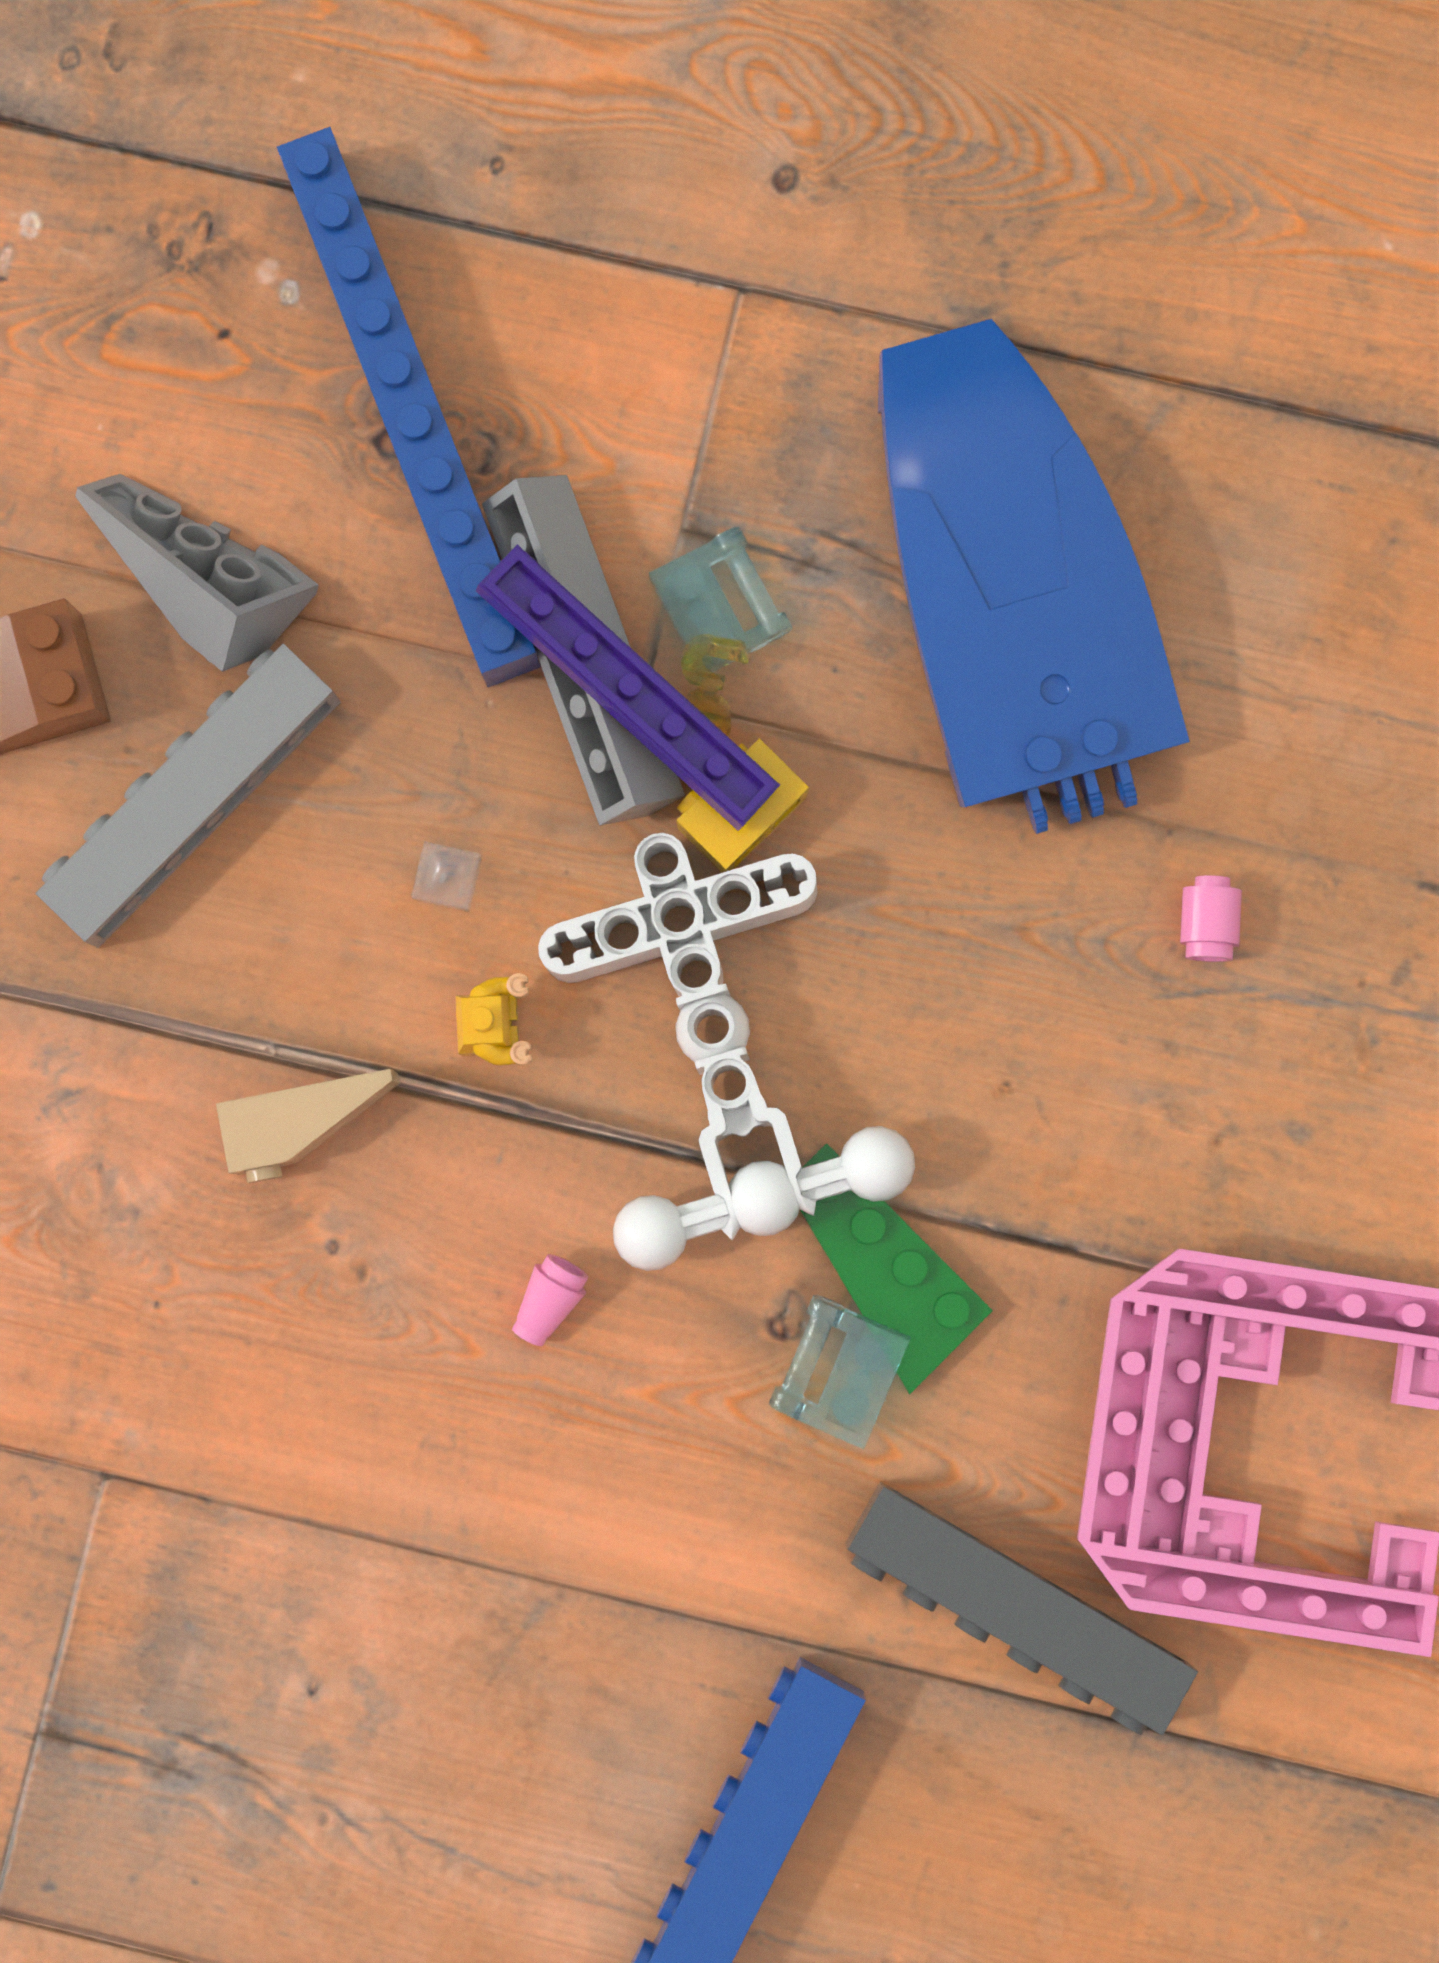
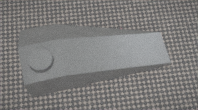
(206, 585)

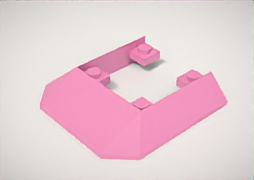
(1150, 1439)

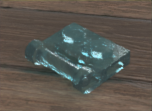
(699, 604)
(858, 1378)

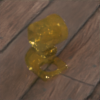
(706, 695)

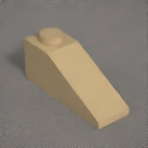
(288, 1124)

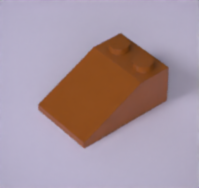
(47, 676)

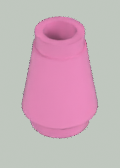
(549, 1298)

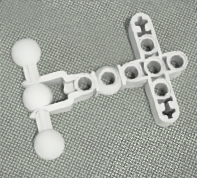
(763, 1194)

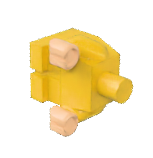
(487, 1019)

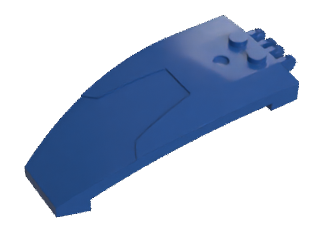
(1018, 580)

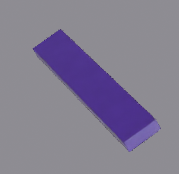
(627, 687)

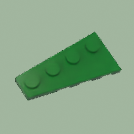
(895, 1277)

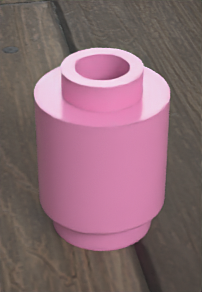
(1210, 919)

